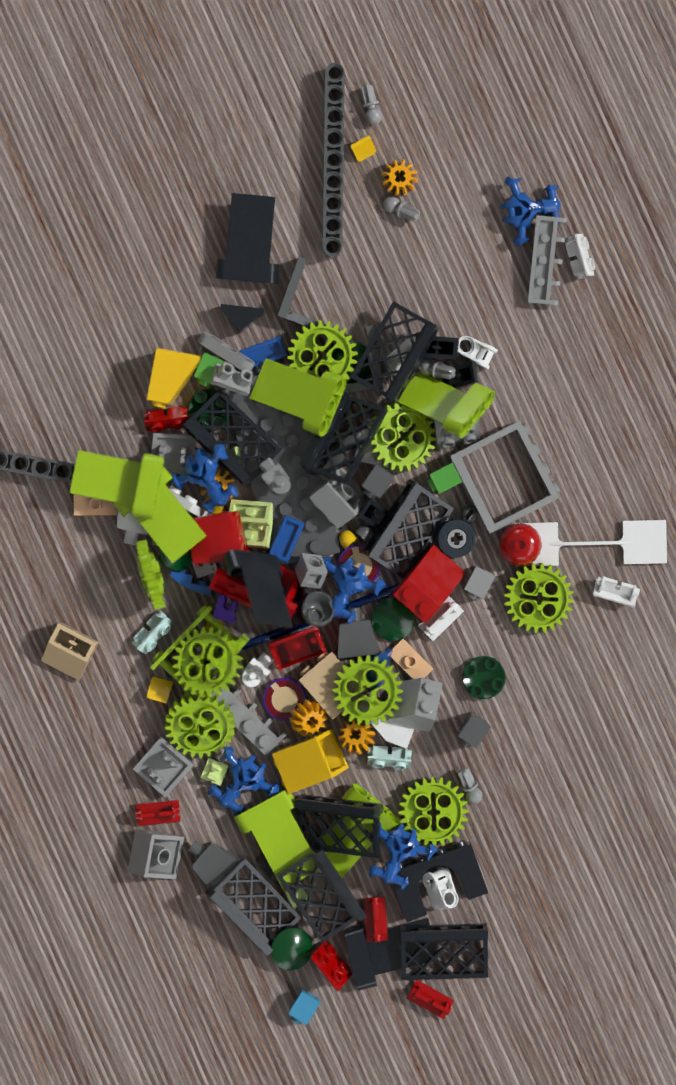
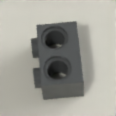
(377, 482)
(472, 731)

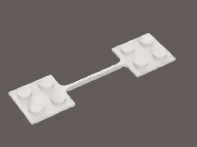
(641, 542)

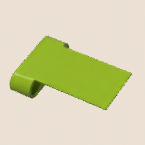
(300, 394)
(447, 404)
(119, 480)
(171, 524)
(388, 820)
(277, 834)

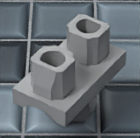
(232, 379)
(275, 477)

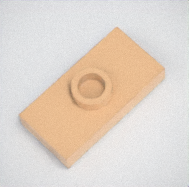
(92, 506)
(410, 660)

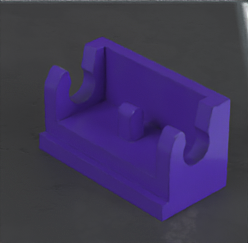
(224, 612)

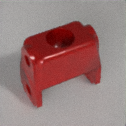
(223, 534)
(297, 648)

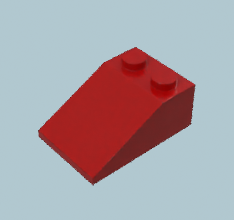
(429, 583)

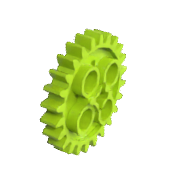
(307, 342)
(412, 452)
(151, 574)
(536, 617)
(225, 664)
(377, 707)
(205, 740)
(453, 811)

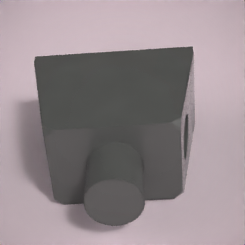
(356, 638)
(212, 862)

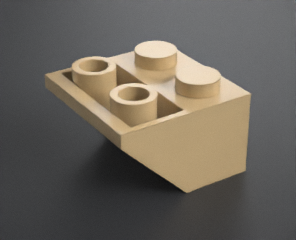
(69, 651)

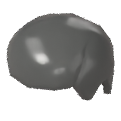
(317, 609)

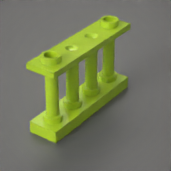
(203, 613)

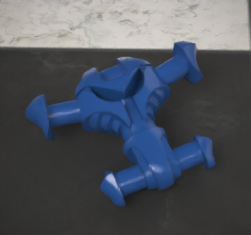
(523, 209)
(202, 471)
(349, 581)
(245, 776)
(400, 846)

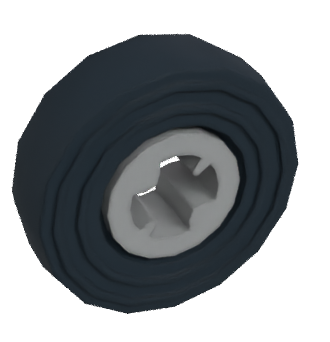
(447, 531)

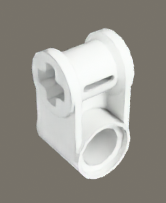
(477, 352)
(440, 890)

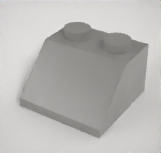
(337, 500)
(418, 704)
(155, 854)

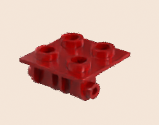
(331, 965)

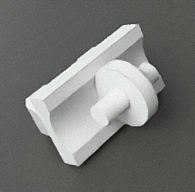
(256, 671)

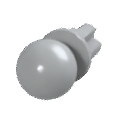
(373, 114)
(392, 204)
(436, 369)
(469, 785)

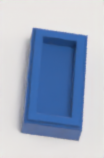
(270, 349)
(286, 538)

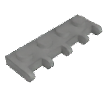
(543, 259)
(249, 723)

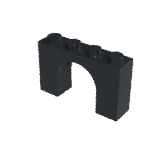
(459, 858)

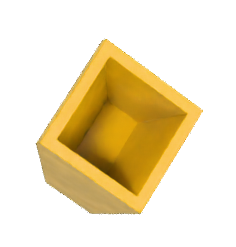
(170, 375)
(310, 761)

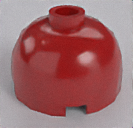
(520, 544)

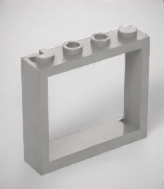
(542, 469)

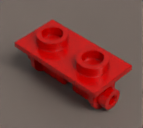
(156, 421)
(157, 812)
(376, 919)
(430, 999)

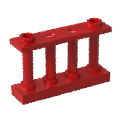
(236, 588)

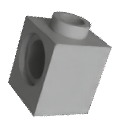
(311, 570)
(478, 583)

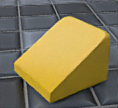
(363, 148)
(159, 689)

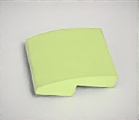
(256, 521)

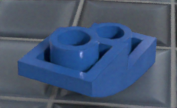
(186, 580)

